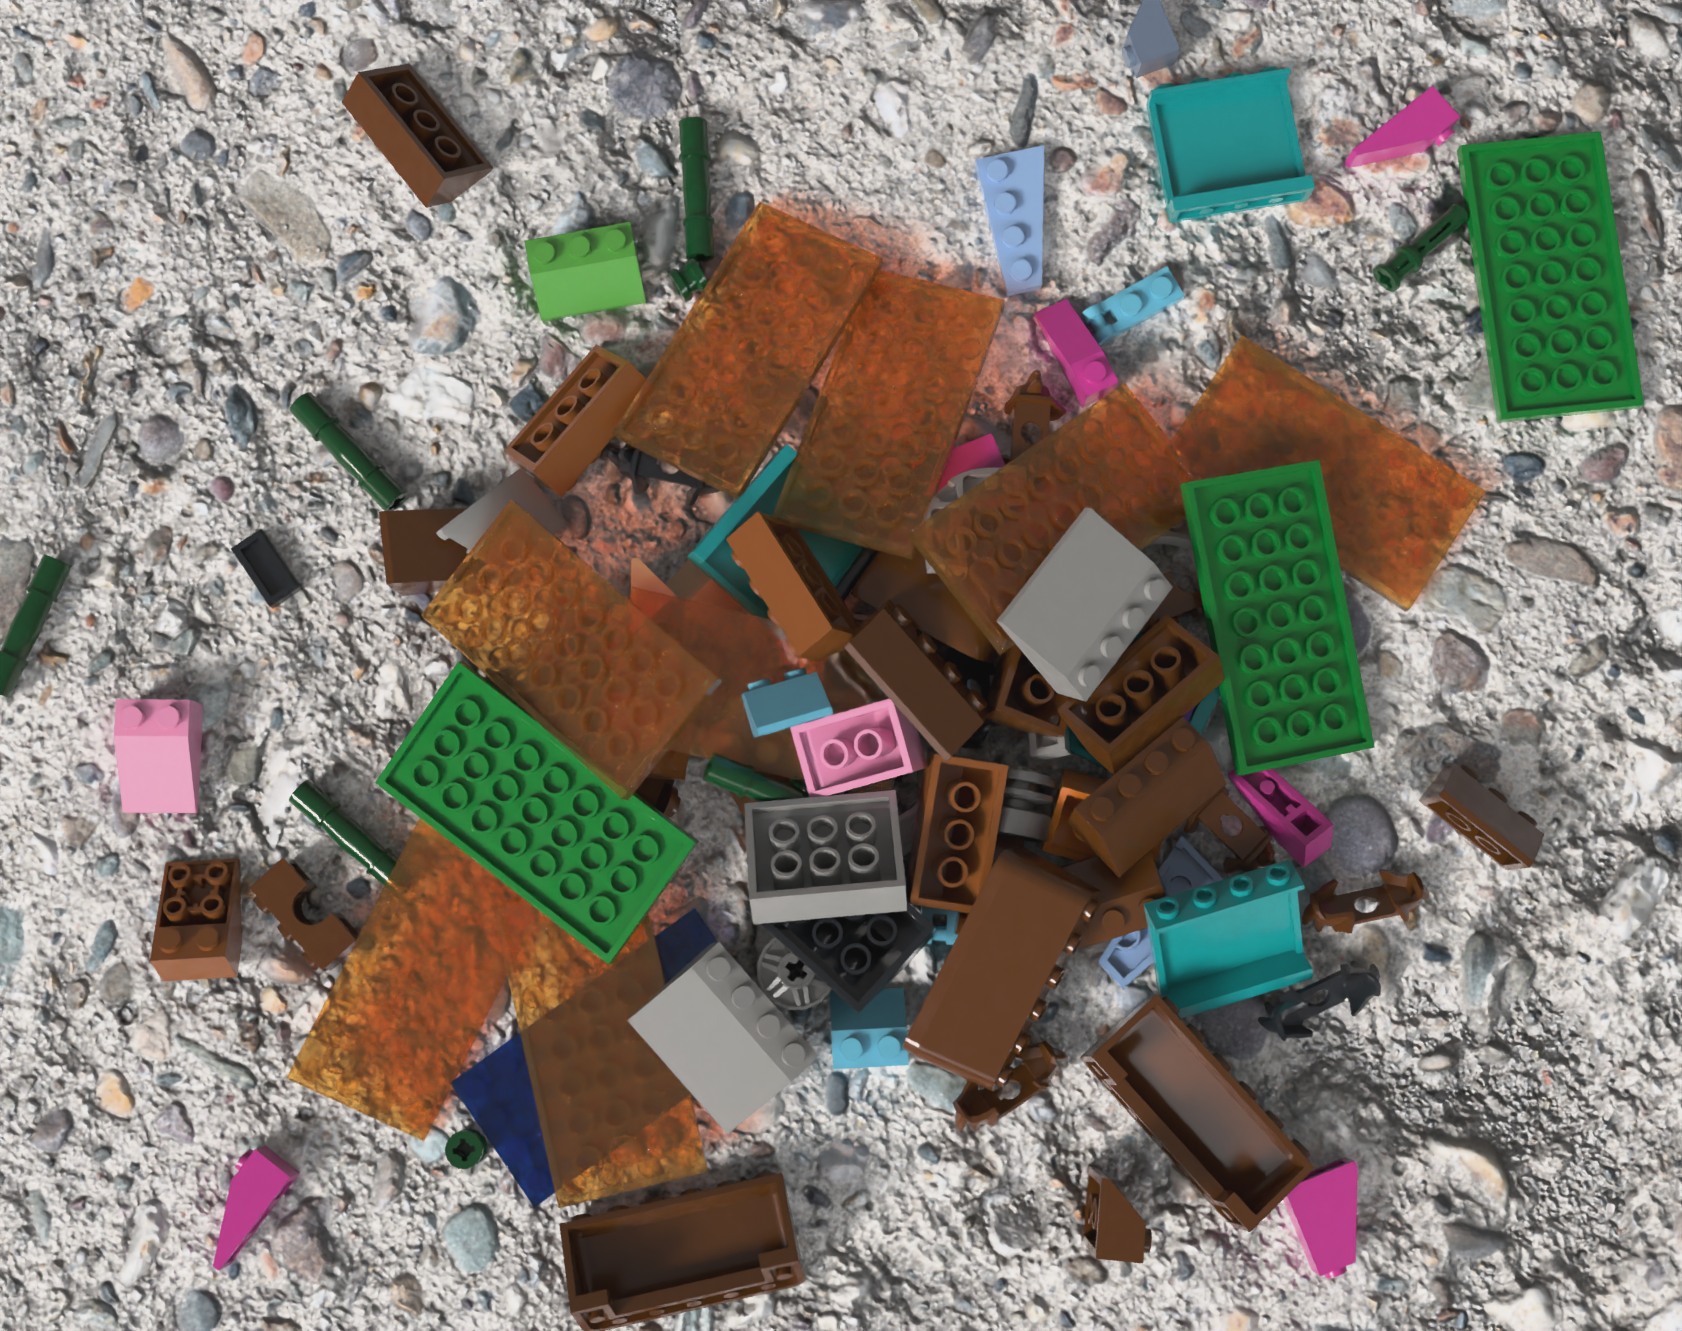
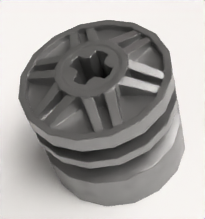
(1020, 802)
(779, 988)

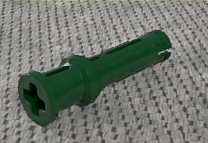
(1410, 256)

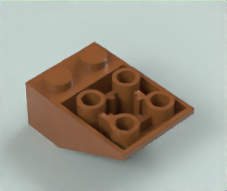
(198, 921)

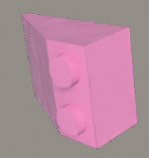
(857, 748)
(158, 754)

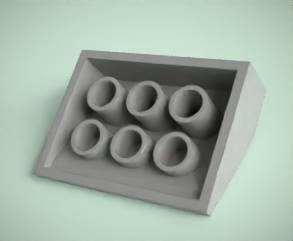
(1084, 605)
(824, 857)
(722, 1037)

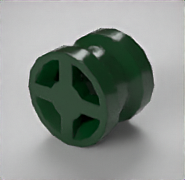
(688, 280)
(473, 1147)

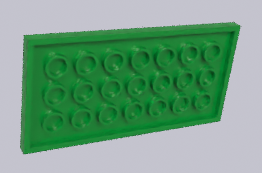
(1549, 277)
(1277, 616)
(535, 813)

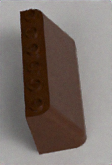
(1002, 968)
(1198, 1112)
(681, 1253)

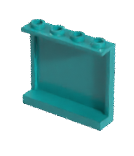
(1227, 145)
(714, 553)
(1228, 939)

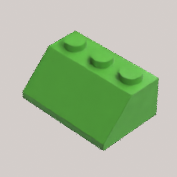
(585, 271)

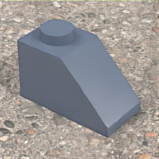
(1150, 40)

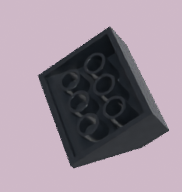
(856, 952)

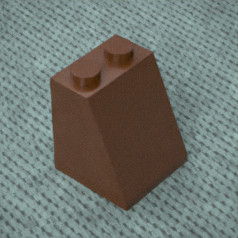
(413, 552)

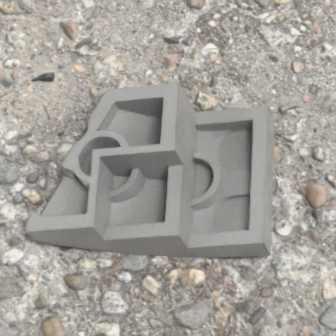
(476, 519)

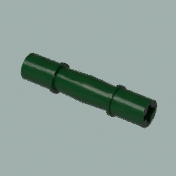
(696, 189)
(348, 452)
(30, 620)
(745, 781)
(344, 830)

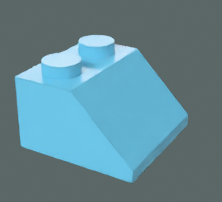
(785, 703)
(873, 1035)

